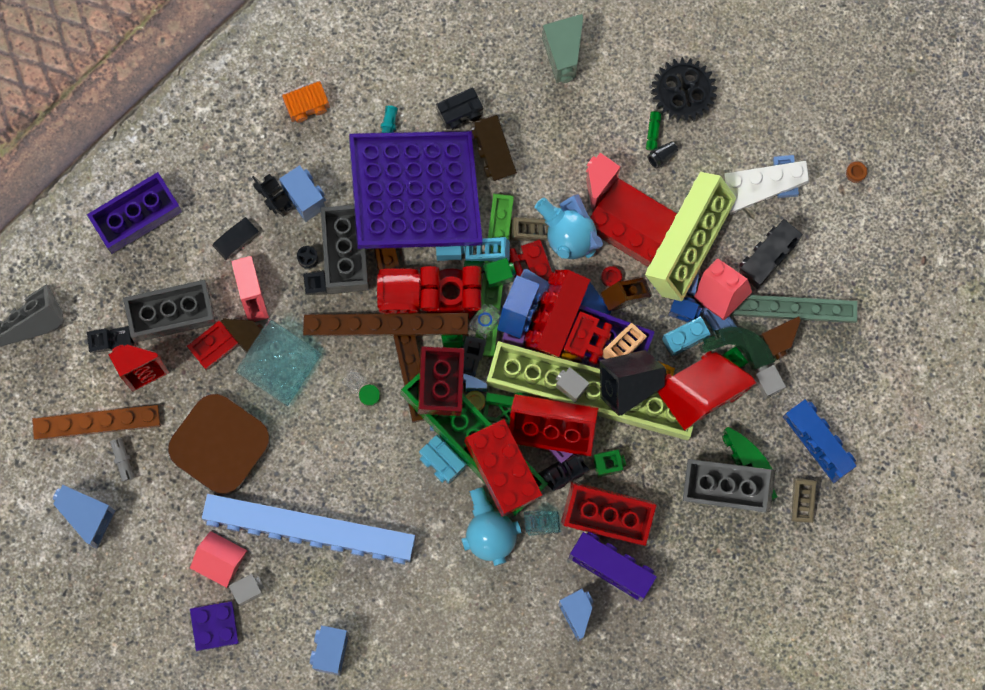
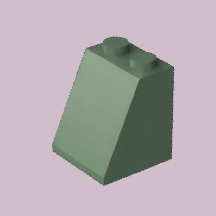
(562, 46)

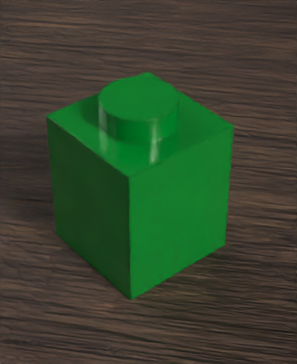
(498, 273)

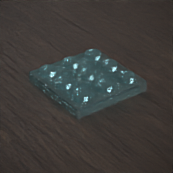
(278, 362)

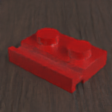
(212, 345)

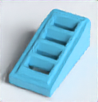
(488, 242)

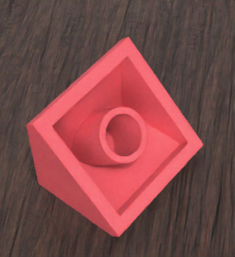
(218, 559)

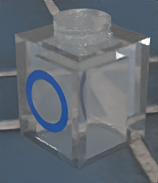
(485, 320)

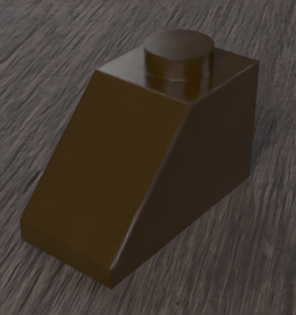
(243, 331)

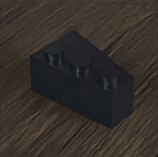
(770, 253)

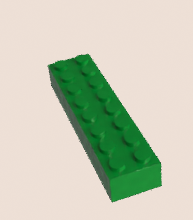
(456, 428)

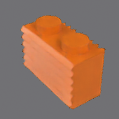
(306, 102)

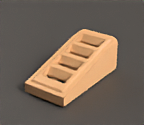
(613, 351)

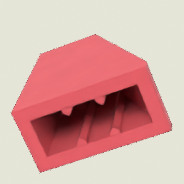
(250, 289)

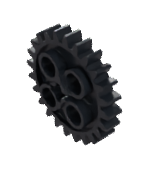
(667, 94)

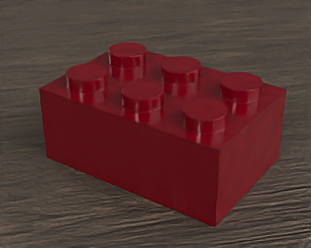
(441, 381)

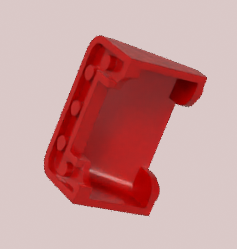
(704, 388)

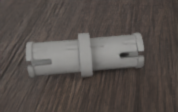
(122, 459)

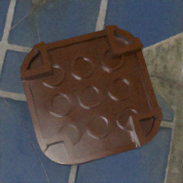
(219, 444)

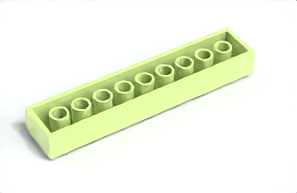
(536, 373)

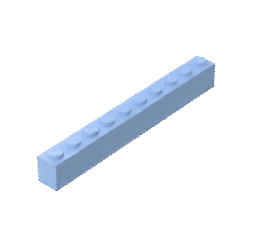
(308, 528)

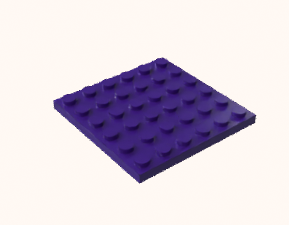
(414, 190)

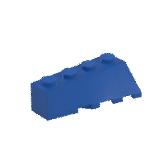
(820, 441)

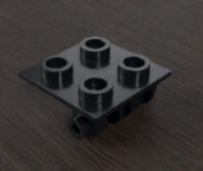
(268, 189)
(560, 474)

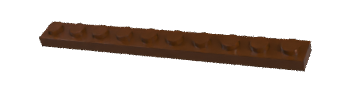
(405, 345)

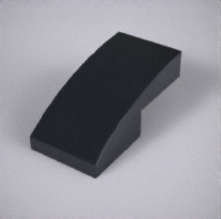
(235, 238)
(315, 283)
(105, 339)
(473, 353)

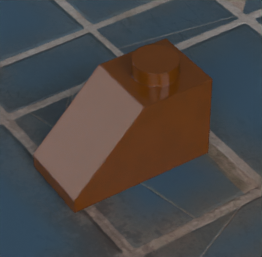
(625, 293)
(781, 338)

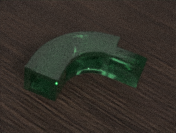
(749, 342)

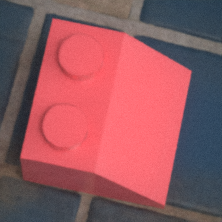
(600, 177)
(722, 289)

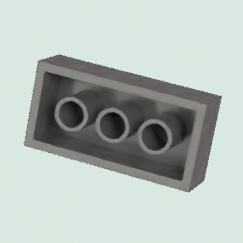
(342, 260)
(169, 311)
(729, 485)

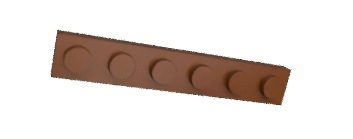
(96, 422)

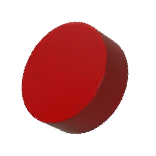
(611, 276)

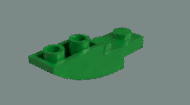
(745, 452)

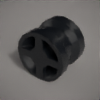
(307, 253)

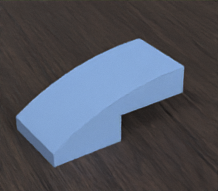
(474, 384)

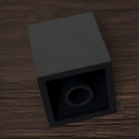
(630, 380)

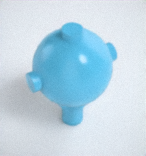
(567, 231)
(489, 533)

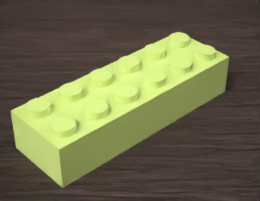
(690, 236)

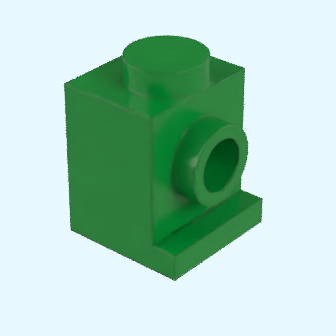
(601, 459)

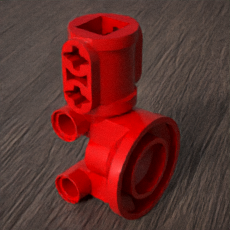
(408, 291)

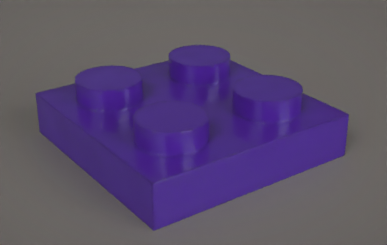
(214, 626)

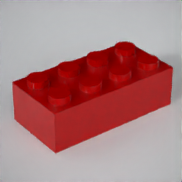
(556, 312)
(553, 425)
(503, 467)
(608, 513)

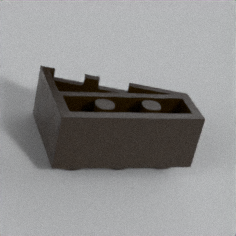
(492, 147)

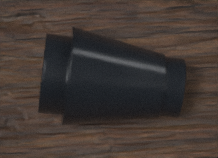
(660, 156)

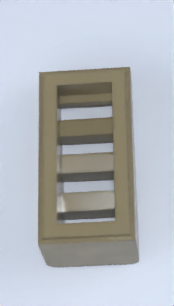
(516, 236)
(811, 500)

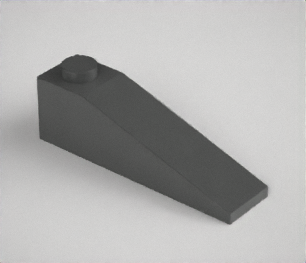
(34, 318)

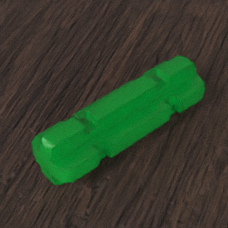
(653, 130)

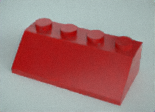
(137, 366)

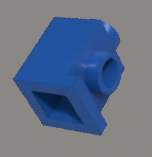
(685, 310)

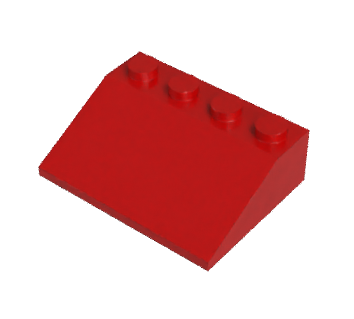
(632, 221)

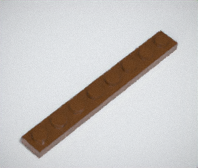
(386, 324)

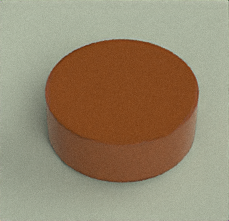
(856, 172)

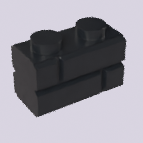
(460, 109)

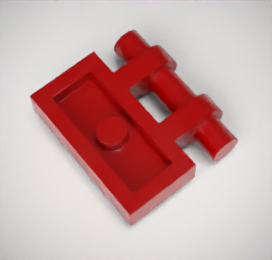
(535, 259)
(582, 334)

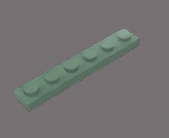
(793, 307)

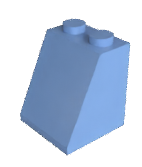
(84, 514)

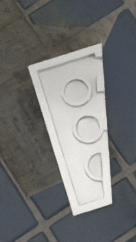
(764, 183)

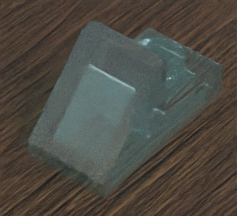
(541, 522)

